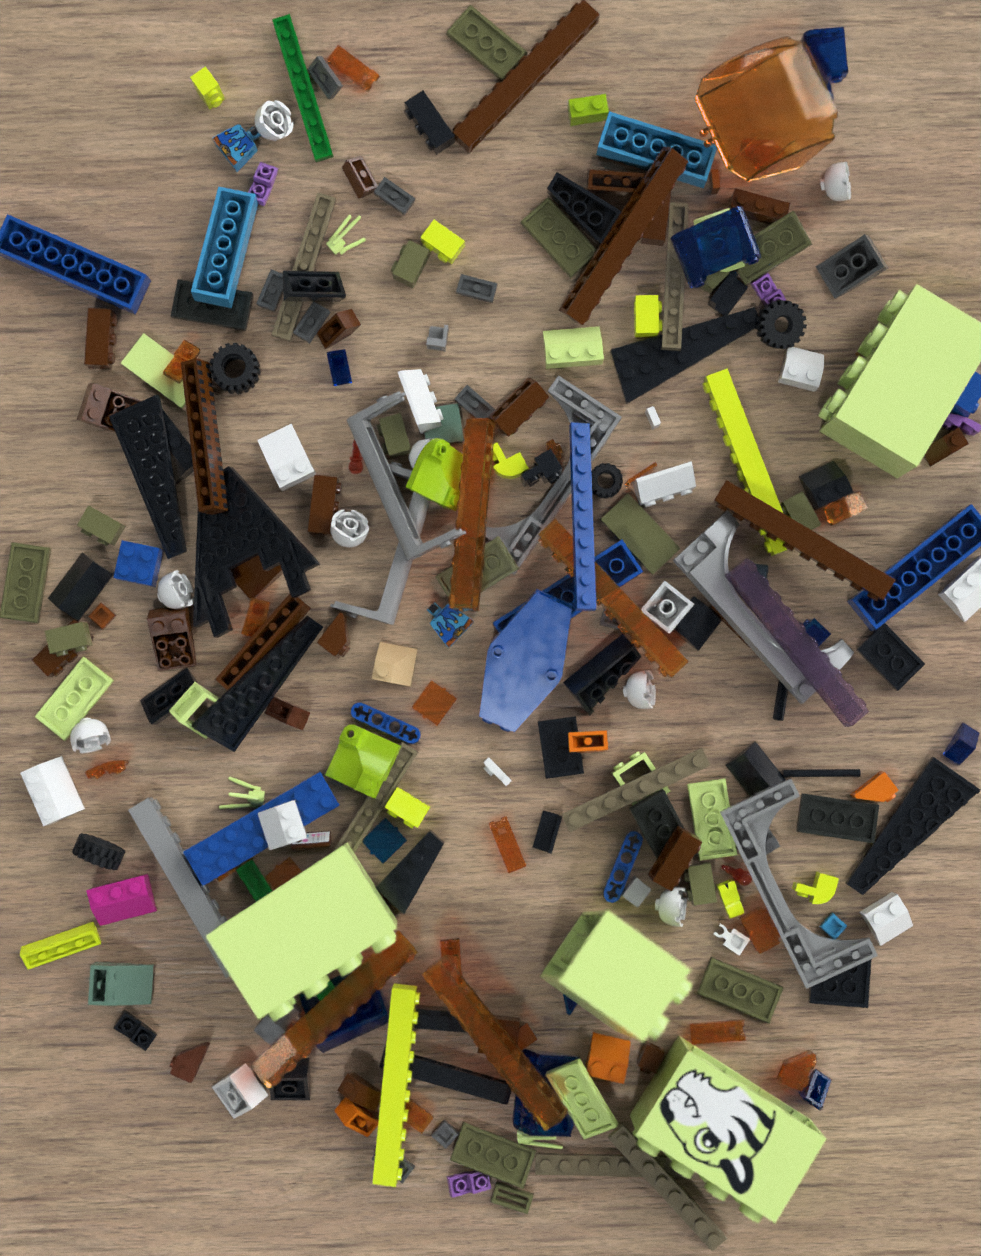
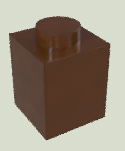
(650, 1058)

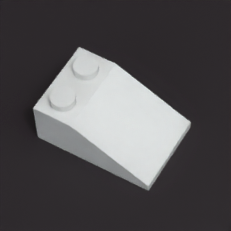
(286, 457)

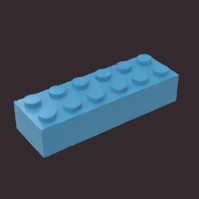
(640, 143)
(224, 247)

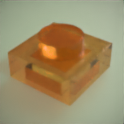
(555, 447)

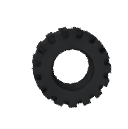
(617, 479)

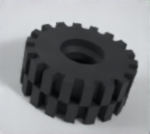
(767, 320)
(98, 851)

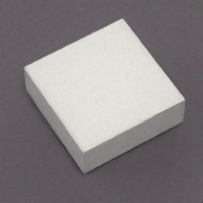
(652, 417)

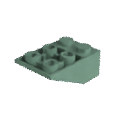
(120, 984)

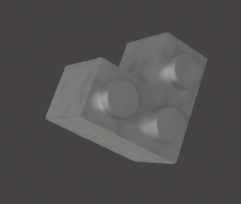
(273, 1031)

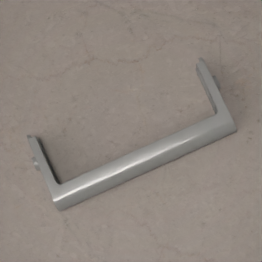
(386, 483)
(400, 566)

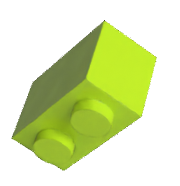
(587, 109)

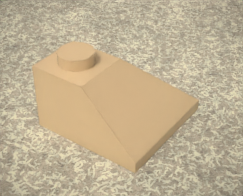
(394, 664)

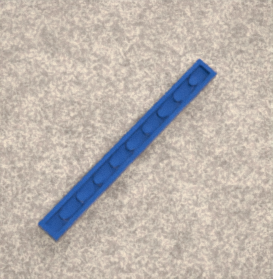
(582, 517)

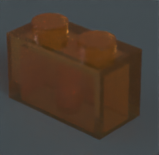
(759, 929)

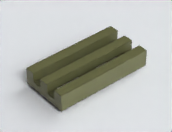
(529, 1195)

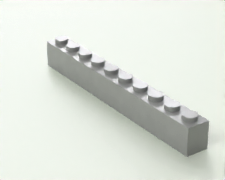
(178, 870)

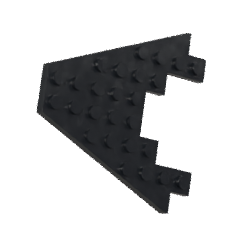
(235, 538)

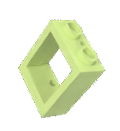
(189, 703)
(634, 759)

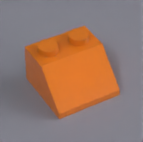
(608, 1057)

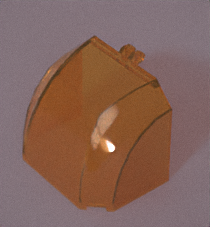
(767, 109)

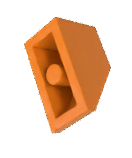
(588, 741)
(877, 788)
(356, 1117)

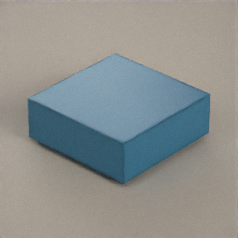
(833, 926)

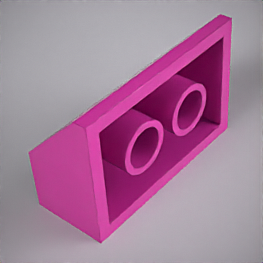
(122, 899)

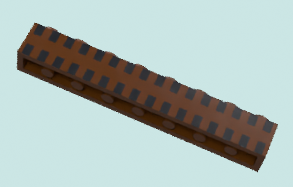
(204, 436)

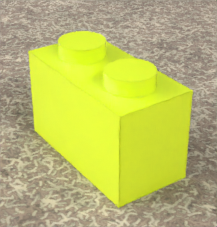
(207, 88)
(442, 242)
(647, 316)
(407, 807)

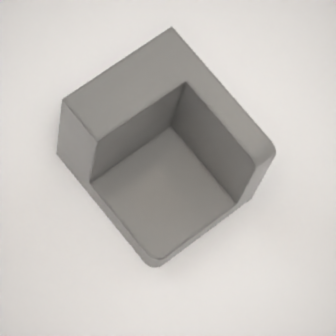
(437, 338)
(636, 891)

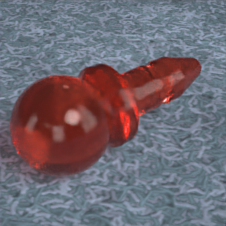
(355, 465)
(740, 875)

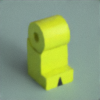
(730, 898)

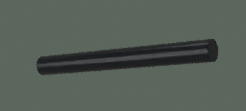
(821, 773)

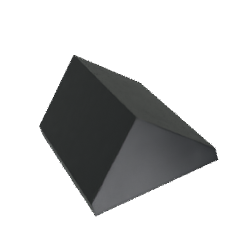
(313, 286)
(80, 587)
(162, 699)
(754, 770)

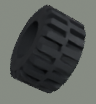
(231, 353)

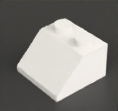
(802, 369)
(667, 607)
(282, 825)
(887, 918)
(240, 1091)

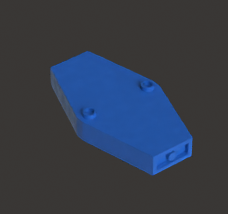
(525, 661)

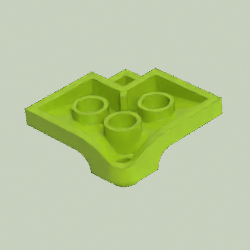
(437, 474)
(362, 760)

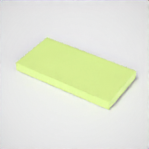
(148, 362)
(74, 698)
(706, 802)
(582, 1099)

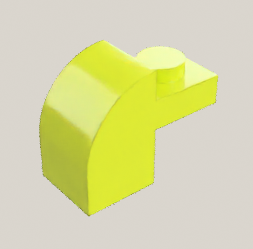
(510, 467)
(821, 891)

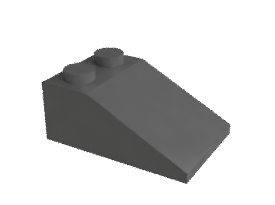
(852, 266)

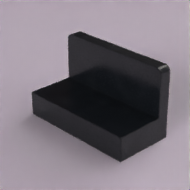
(728, 294)
(547, 831)

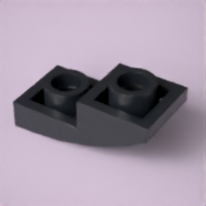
(135, 1029)

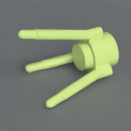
(336, 242)
(256, 796)
(526, 1139)

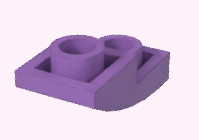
(263, 182)
(767, 290)
(967, 425)
(468, 1182)

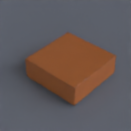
(714, 181)
(102, 616)
(526, 1036)

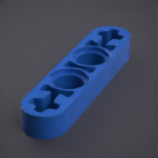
(384, 726)
(625, 867)

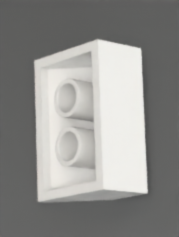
(421, 399)
(665, 484)
(964, 592)
(52, 791)

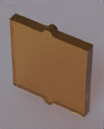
(646, 471)
(434, 703)
(283, 873)

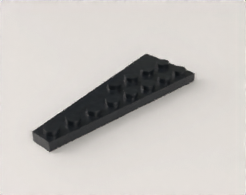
(645, 366)
(147, 451)
(242, 705)
(925, 807)

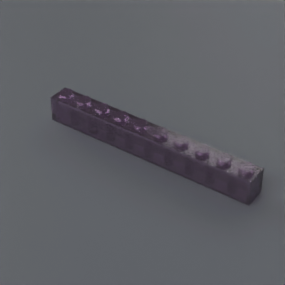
(797, 643)

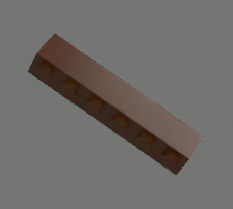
(272, 631)

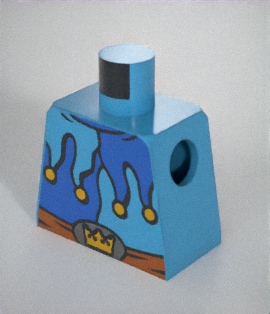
(237, 145)
(449, 623)

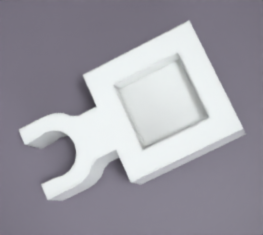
(491, 768)
(734, 941)

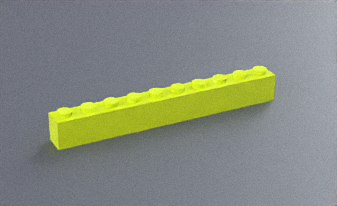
(742, 445)
(395, 1084)

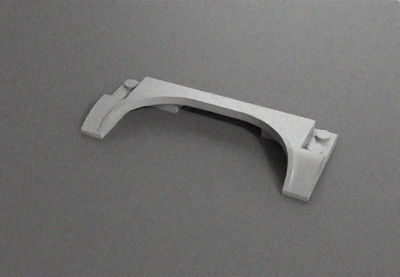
(579, 408)
(705, 565)
(812, 954)

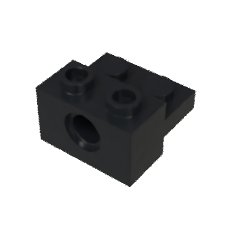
(545, 467)

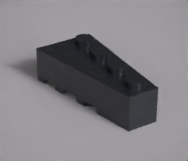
(585, 208)
(407, 876)

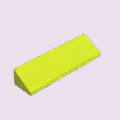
(60, 945)

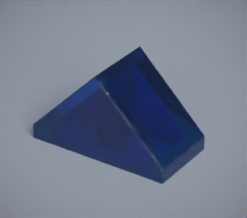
(339, 367)
(962, 744)
(816, 1090)

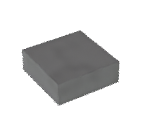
(445, 1134)

